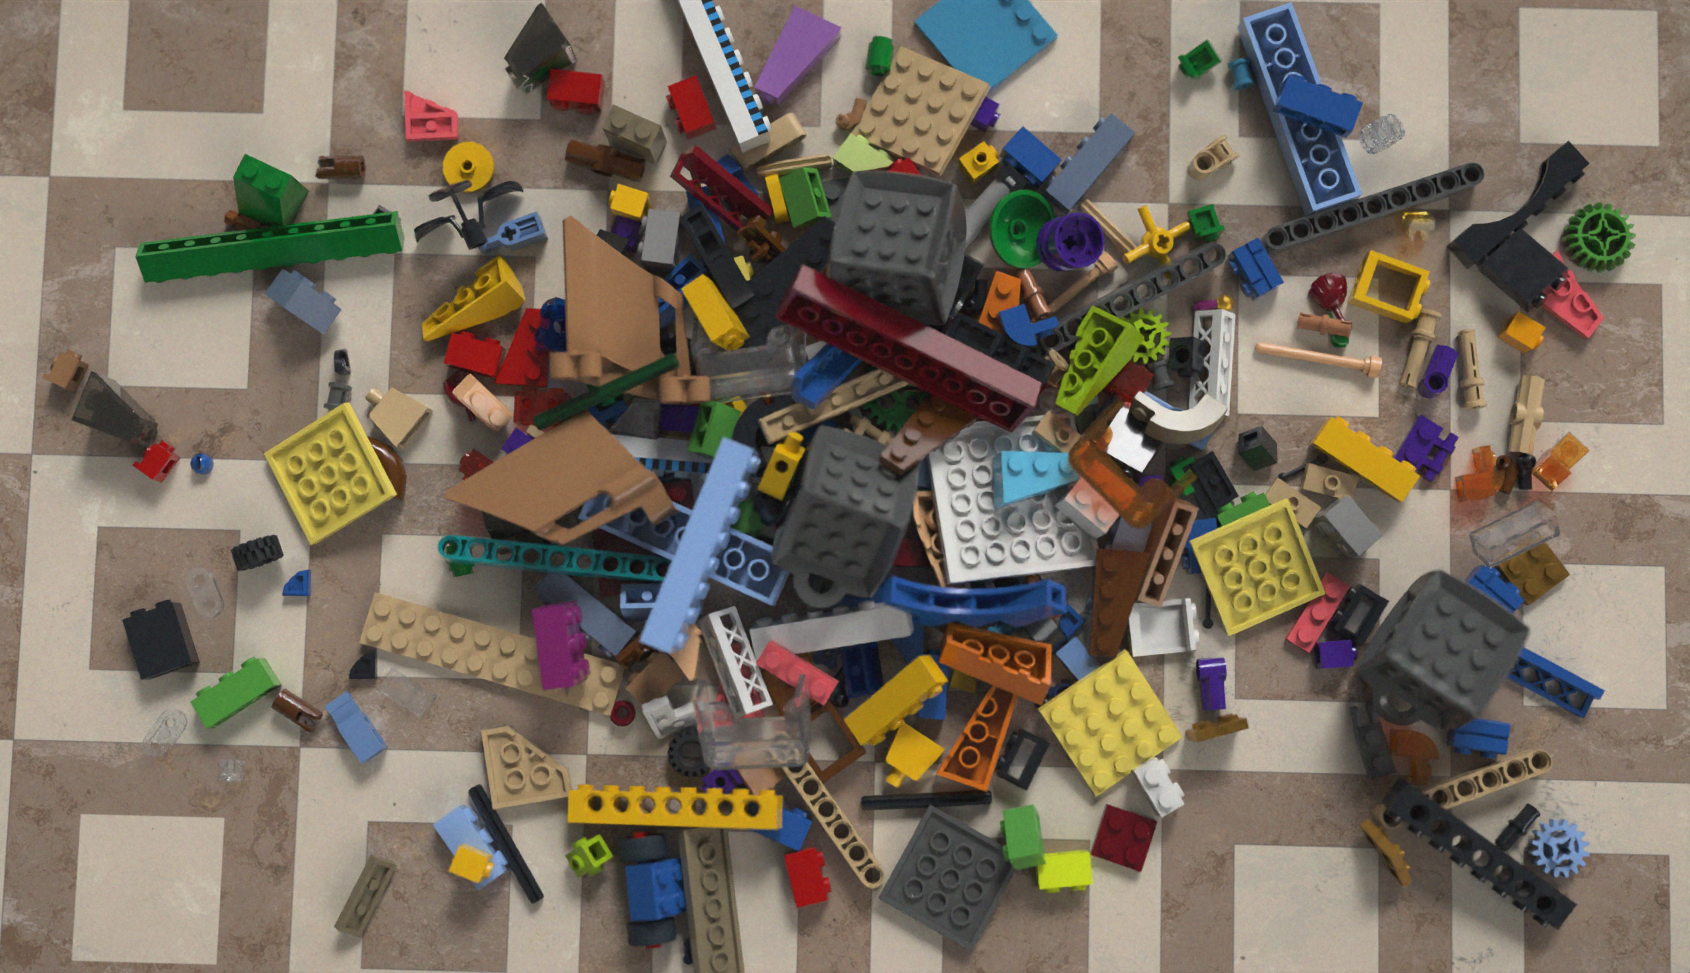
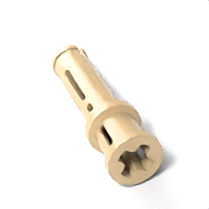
(1422, 337)
(1471, 382)

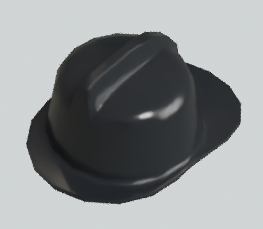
(771, 508)

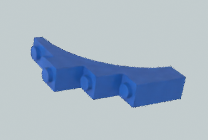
(976, 607)
(910, 648)

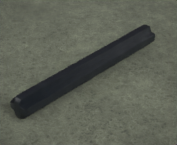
(923, 800)
(506, 844)

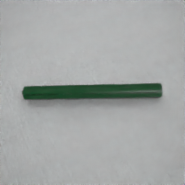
(606, 391)

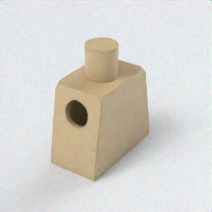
(397, 415)

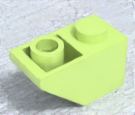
(858, 156)

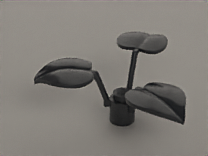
(471, 229)

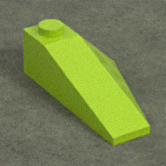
(1100, 353)

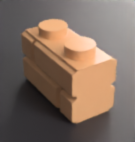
(482, 403)

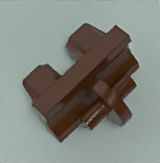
(763, 244)

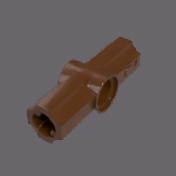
(605, 160)

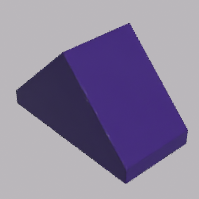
(679, 417)

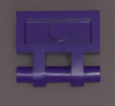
(1420, 441)

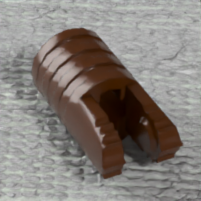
(341, 167)
(292, 708)

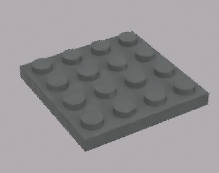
(949, 878)

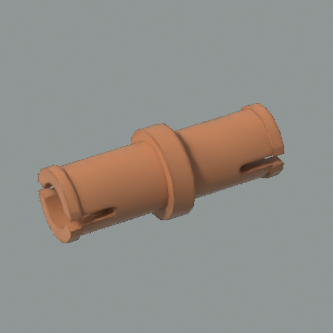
(1033, 294)
(1324, 324)

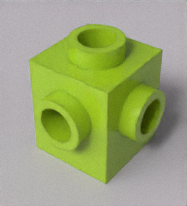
(588, 856)

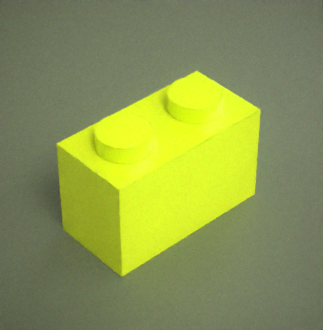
(1065, 870)

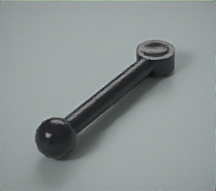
(1321, 459)
(1207, 622)

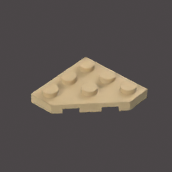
(521, 770)

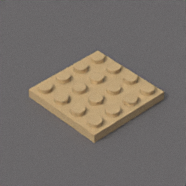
(921, 110)

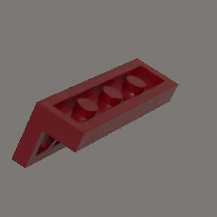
(722, 187)

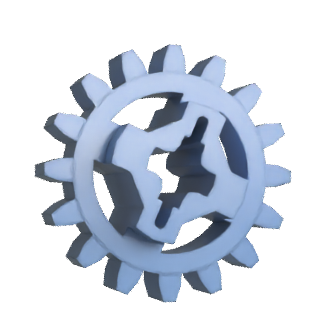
(1552, 856)

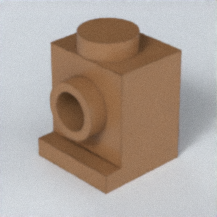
(67, 370)

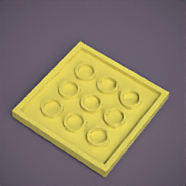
(330, 473)
(1257, 567)
(1110, 722)

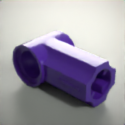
(1438, 370)
(1211, 676)

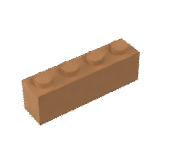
(1166, 547)

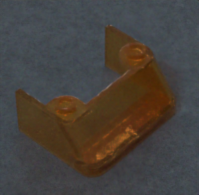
(1133, 503)

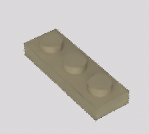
(365, 895)

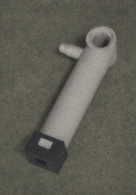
(980, 211)

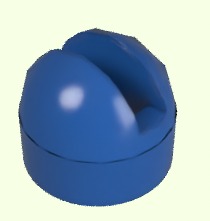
(206, 464)

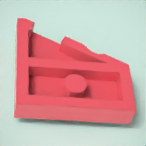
(428, 120)

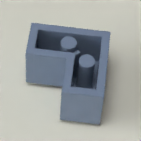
(299, 297)

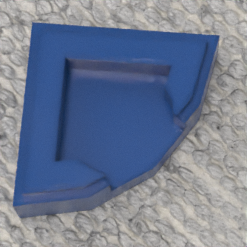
(298, 584)
(1070, 621)

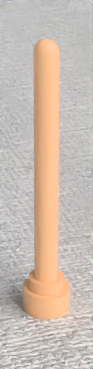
(1104, 265)
(1370, 365)

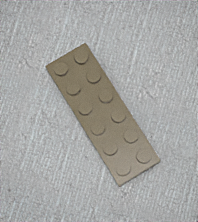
(710, 900)

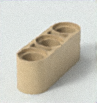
(784, 135)

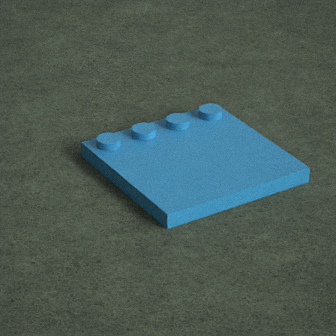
(986, 35)

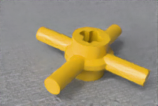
(1156, 240)

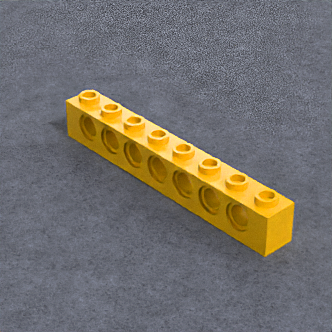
(582, 809)

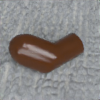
(1506, 463)

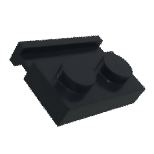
(1212, 485)

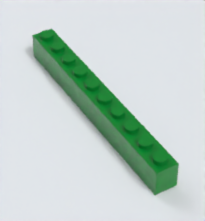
(270, 247)

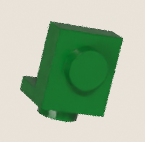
(1199, 60)
(1205, 223)
(1177, 472)

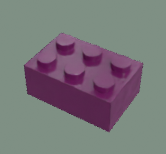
(560, 645)

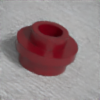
(623, 721)

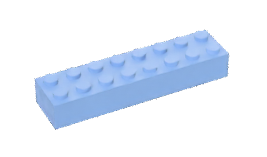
(1312, 155)
(700, 547)
(743, 563)

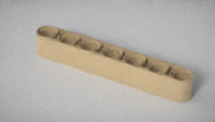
(1473, 781)
(830, 822)

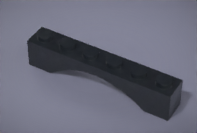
(1555, 172)

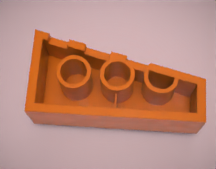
(1002, 295)
(999, 659)
(980, 742)

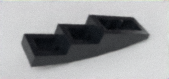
(1000, 348)

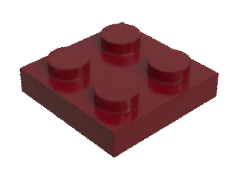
(1123, 837)

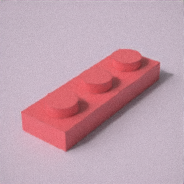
(1317, 614)
(789, 667)

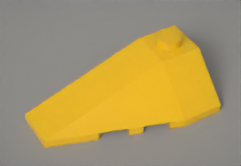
(487, 297)

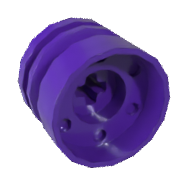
(1082, 239)

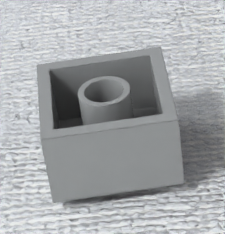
(662, 240)
(1346, 528)

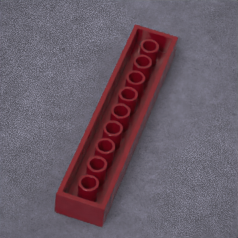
(908, 349)

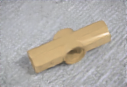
(1526, 415)

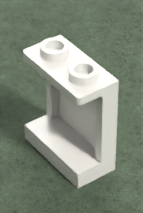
(1162, 629)

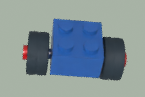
(653, 889)

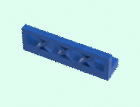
(822, 375)
(1559, 674)

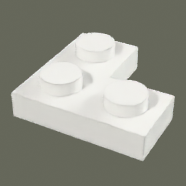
(666, 720)

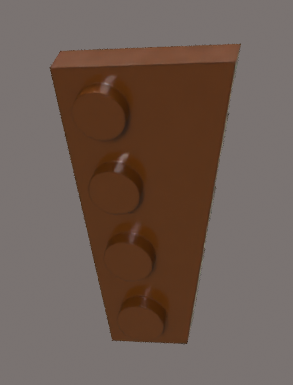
(925, 432)
(1114, 593)

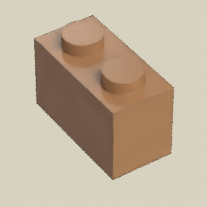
(656, 677)

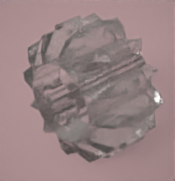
(1381, 134)

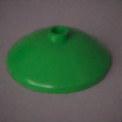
(1027, 213)

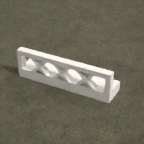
(1221, 339)
(727, 666)

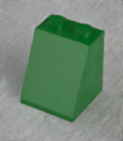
(267, 193)

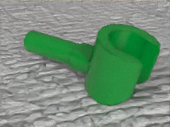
(1336, 340)

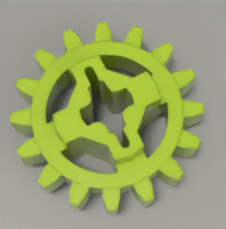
(1147, 345)

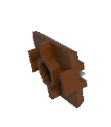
(633, 653)

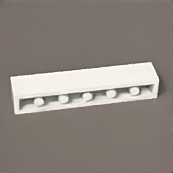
(831, 629)

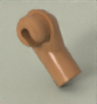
(850, 120)

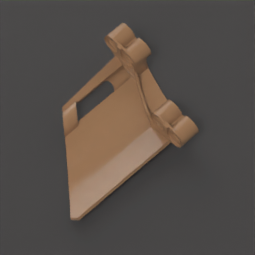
(616, 322)
(560, 474)

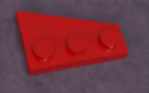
(522, 363)

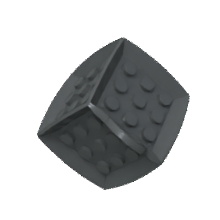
(901, 242)
(843, 517)
(1442, 652)

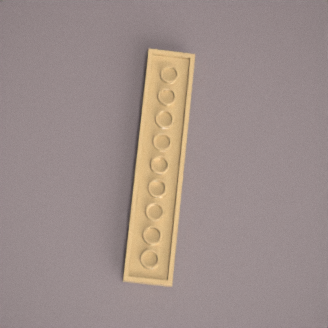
(481, 652)

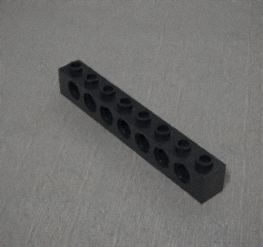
(1555, 905)

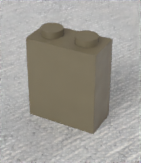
(634, 134)

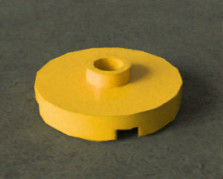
(482, 166)

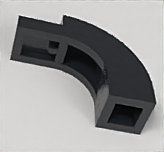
(969, 274)
(747, 429)
(1041, 631)

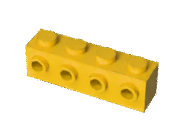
(1365, 459)
(896, 700)

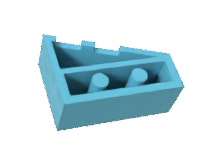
(1029, 474)

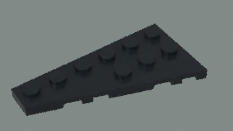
(772, 281)

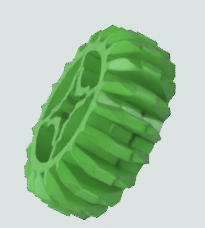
(1600, 217)

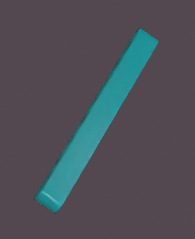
(546, 552)

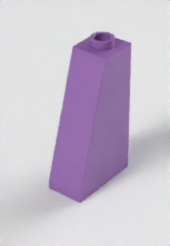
(797, 51)

